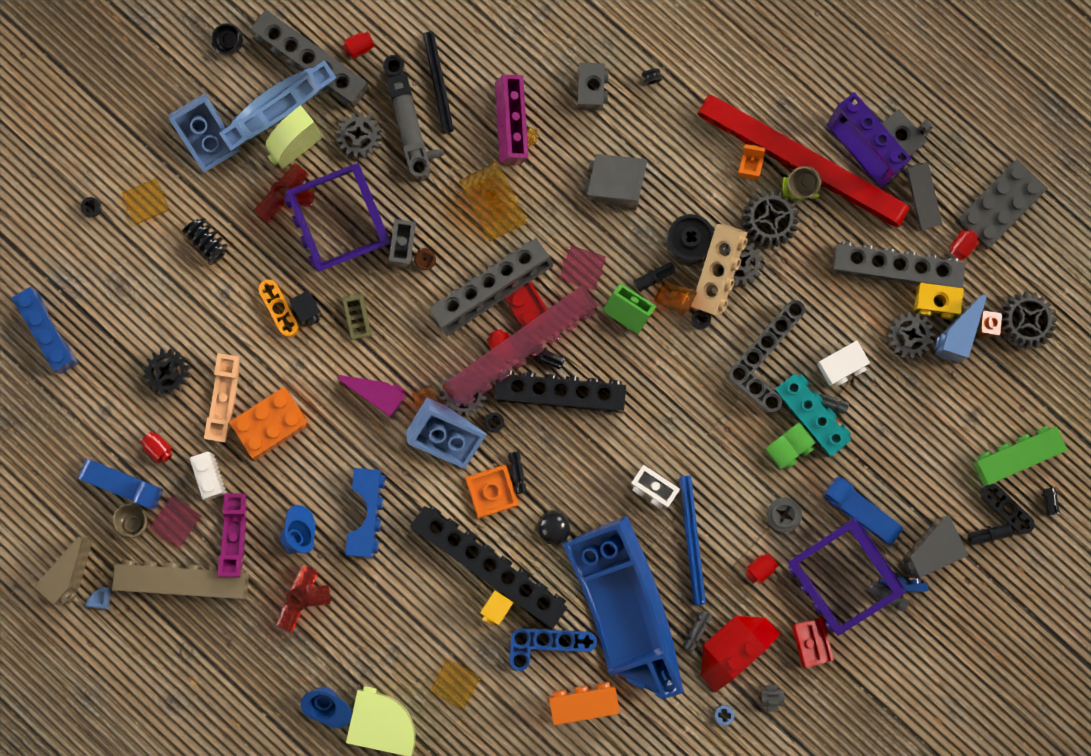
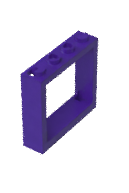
(868, 141)
(307, 239)
(876, 558)

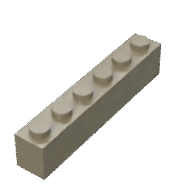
(178, 580)

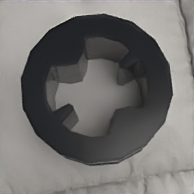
(651, 76)
(97, 204)
(696, 323)
(490, 417)

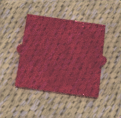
(583, 267)
(176, 521)

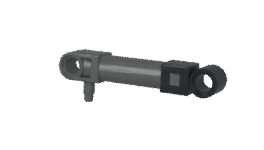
(407, 119)

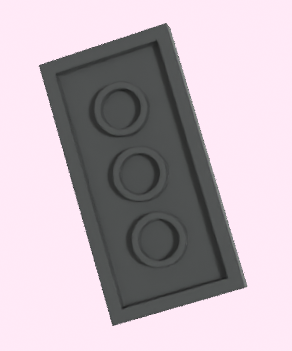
(1002, 203)

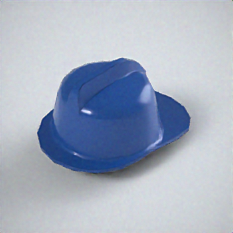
(298, 530)
(326, 707)

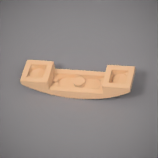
(223, 397)

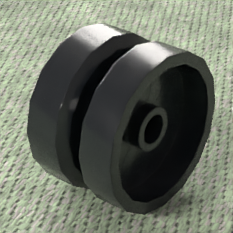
(691, 227)

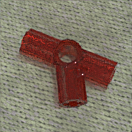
(272, 204)
(311, 597)

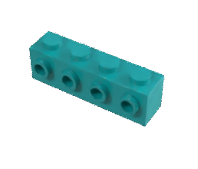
(813, 415)

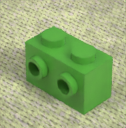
(629, 308)

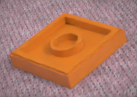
(491, 491)

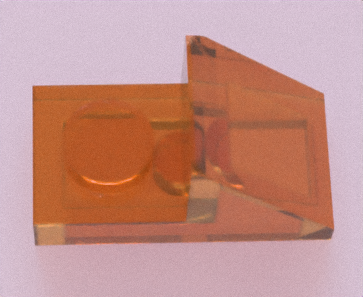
(675, 297)

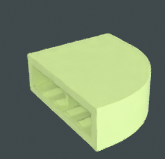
(292, 138)
(381, 723)

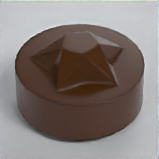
(424, 259)

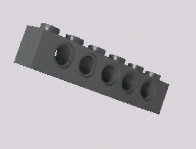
(269, 24)
(843, 265)
(488, 297)

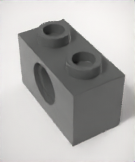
(588, 74)
(901, 124)
(401, 243)

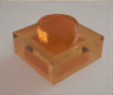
(420, 396)

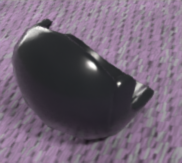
(227, 39)
(553, 527)

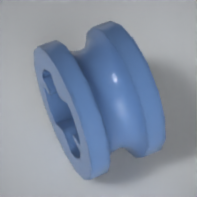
(719, 719)

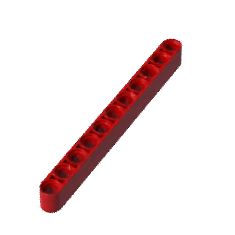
(796, 155)

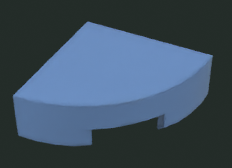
(100, 598)

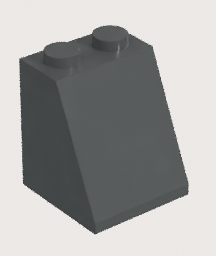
(616, 180)
(934, 549)

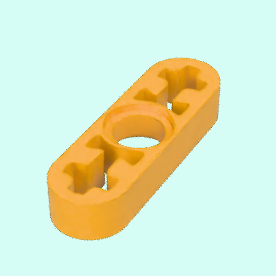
(266, 297)

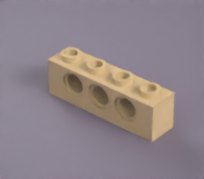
(710, 276)

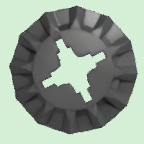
(794, 512)

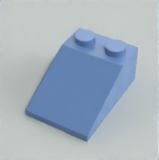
(200, 129)
(958, 338)
(444, 433)

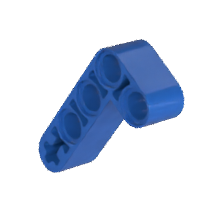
(120, 484)
(842, 496)
(553, 644)

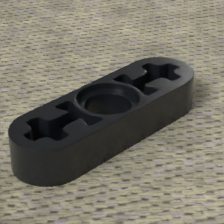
(1016, 508)

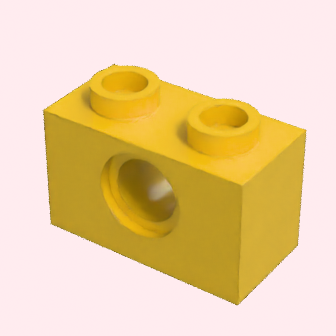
(950, 297)
(496, 608)

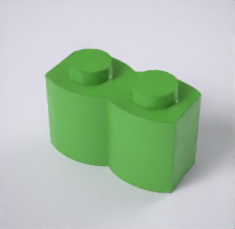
(790, 446)

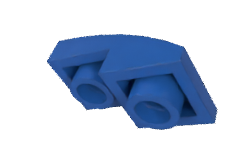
(913, 585)

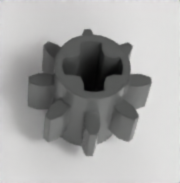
(772, 698)

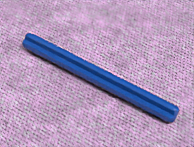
(692, 540)

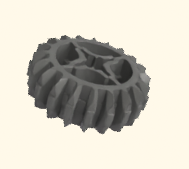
(787, 214)
(1042, 309)

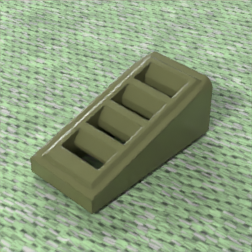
(352, 298)

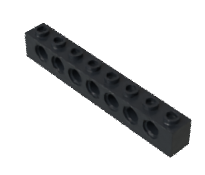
(422, 525)

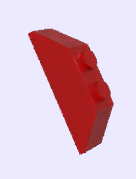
(735, 649)

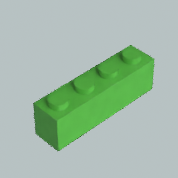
(1019, 456)

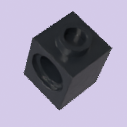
(306, 308)

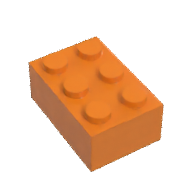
(269, 423)
(584, 703)

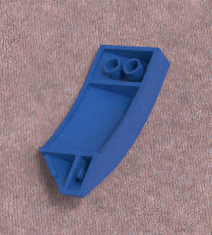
(626, 607)

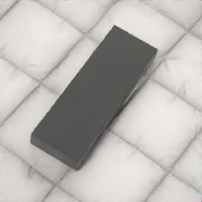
(924, 195)

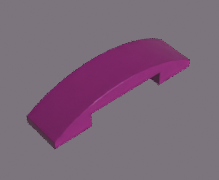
(233, 535)

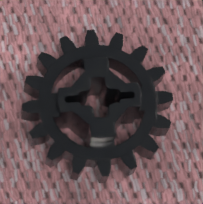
(162, 379)

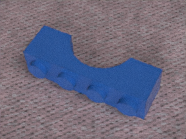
(46, 335)
(362, 541)

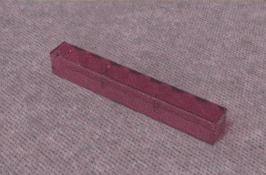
(519, 346)

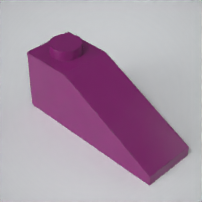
(380, 394)

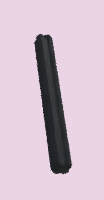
(438, 82)

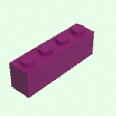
(511, 119)

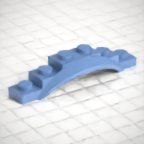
(277, 104)

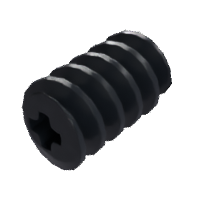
(205, 240)

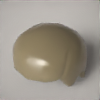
(804, 182)
(129, 521)

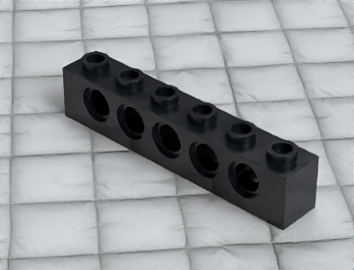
(614, 403)

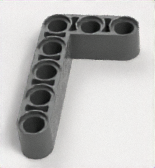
(762, 353)

